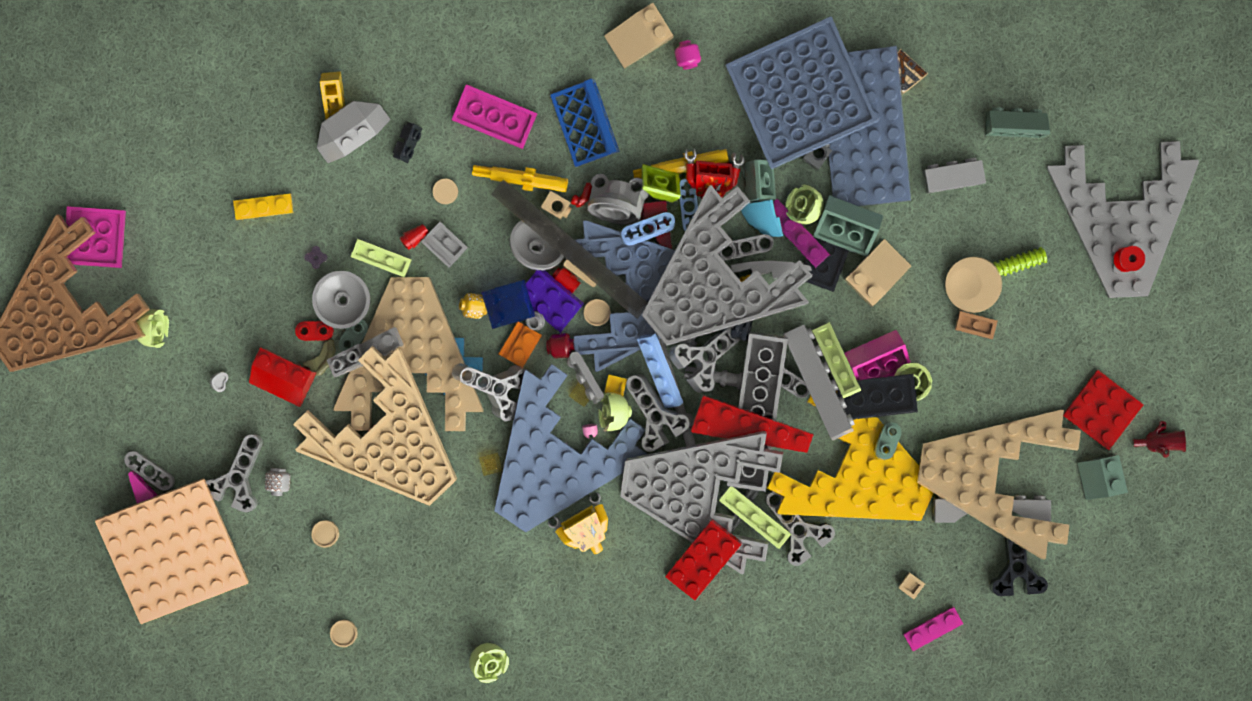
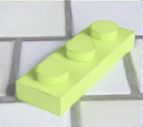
(381, 258)

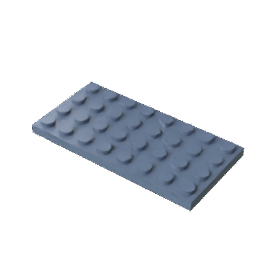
(873, 161)

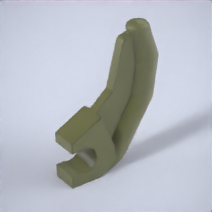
(320, 363)

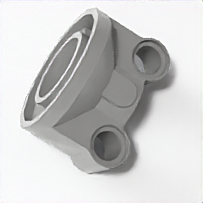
(616, 200)

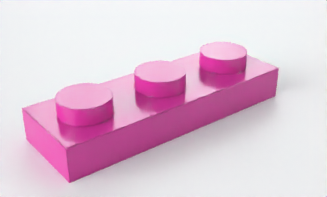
(933, 628)

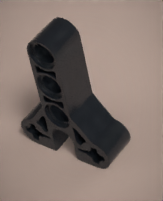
(1008, 575)

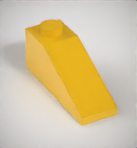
(332, 92)

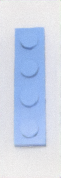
(660, 370)

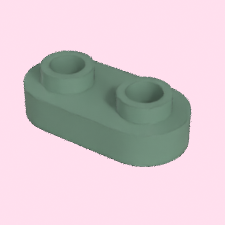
(353, 336)
(887, 440)

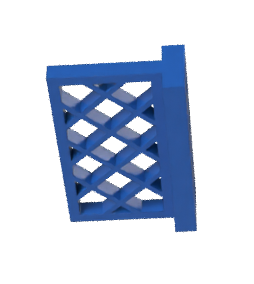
(600, 116)

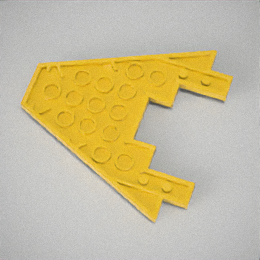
(862, 484)

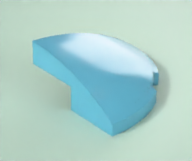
(763, 218)

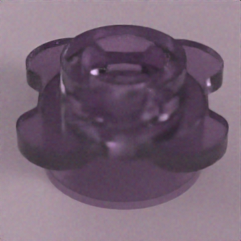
(316, 262)

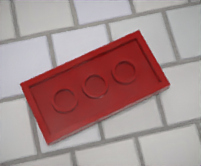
(703, 559)

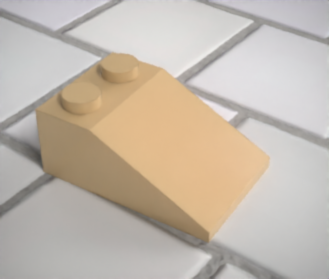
(639, 35)
(877, 273)

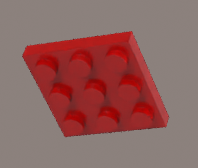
(1103, 410)

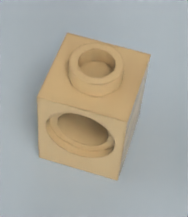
(550, 199)

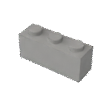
(954, 175)

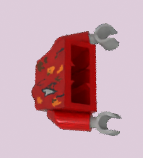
(718, 175)

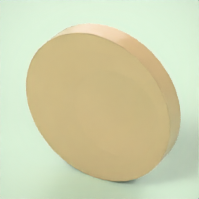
(973, 284)

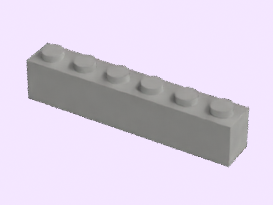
(819, 383)

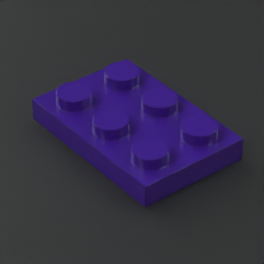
(552, 300)

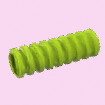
(1021, 261)

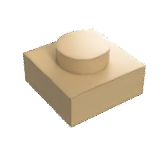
(911, 585)

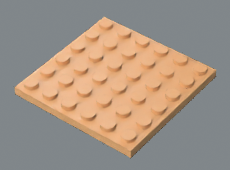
(172, 551)

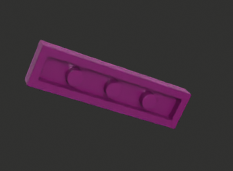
(800, 236)

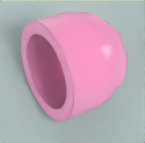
(590, 429)

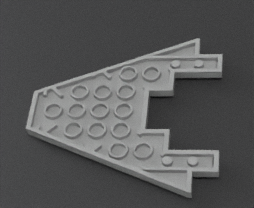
(1120, 224)
(702, 292)
(683, 486)

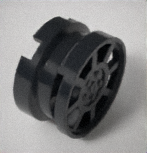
(742, 330)

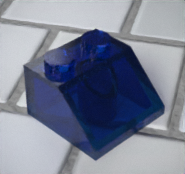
(508, 304)

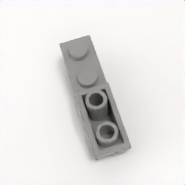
(348, 359)

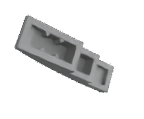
(777, 268)

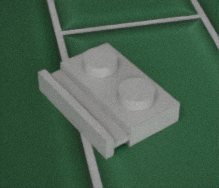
(444, 244)

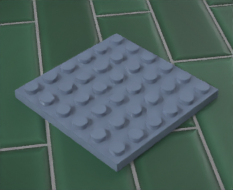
(801, 93)

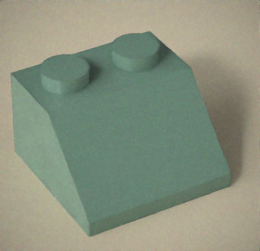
(759, 181)
(1102, 477)

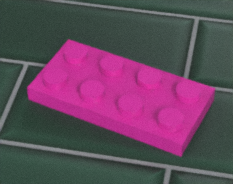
(494, 116)

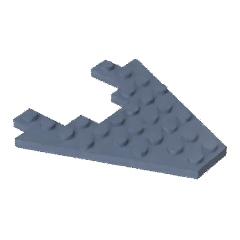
(644, 267)
(543, 471)

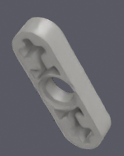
(158, 483)

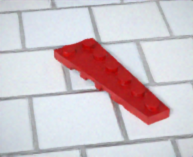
(730, 421)

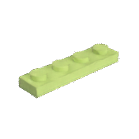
(836, 360)
(755, 517)

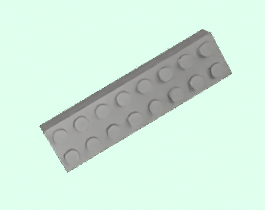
(761, 392)

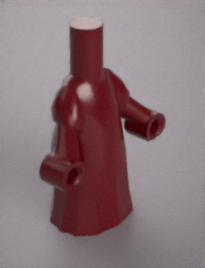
(1163, 442)

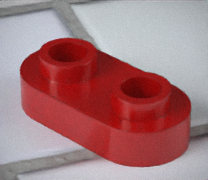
(314, 331)

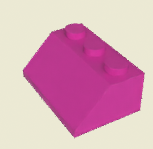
(878, 357)

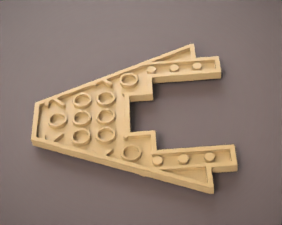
(966, 471)

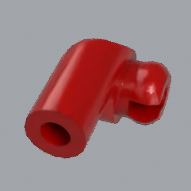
(584, 198)

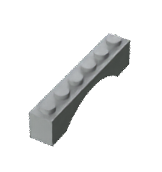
(1036, 508)

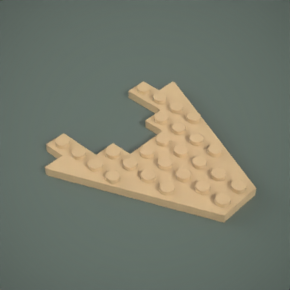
(428, 348)
(399, 449)

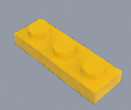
(263, 206)

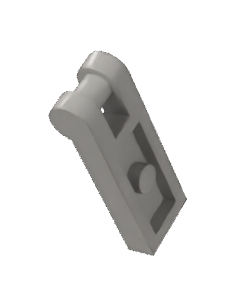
(585, 377)

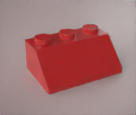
(281, 376)

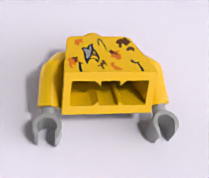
(584, 529)

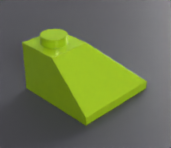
(661, 183)

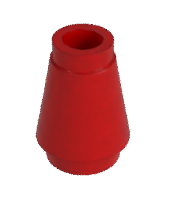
(414, 236)

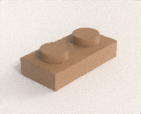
(976, 325)

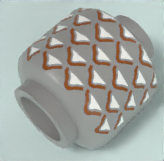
(277, 481)

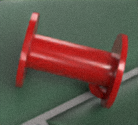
(1122, 257)

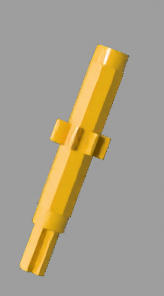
(679, 165)
(527, 178)

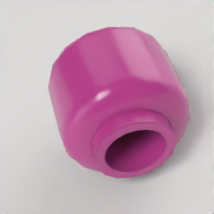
(687, 55)

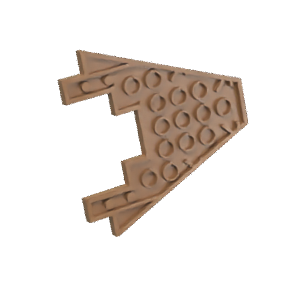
(45, 319)

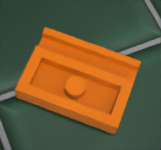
(520, 344)

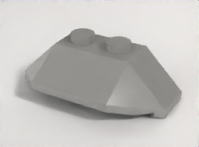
(350, 129)

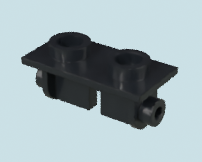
(405, 150)

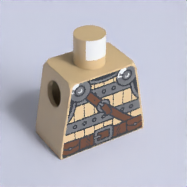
(909, 72)

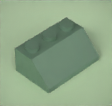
(1017, 123)
(848, 226)

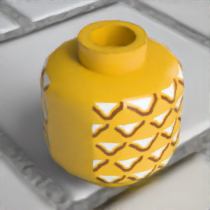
(472, 306)

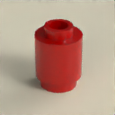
(566, 279)

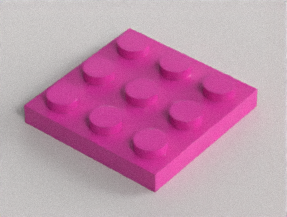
(106, 245)

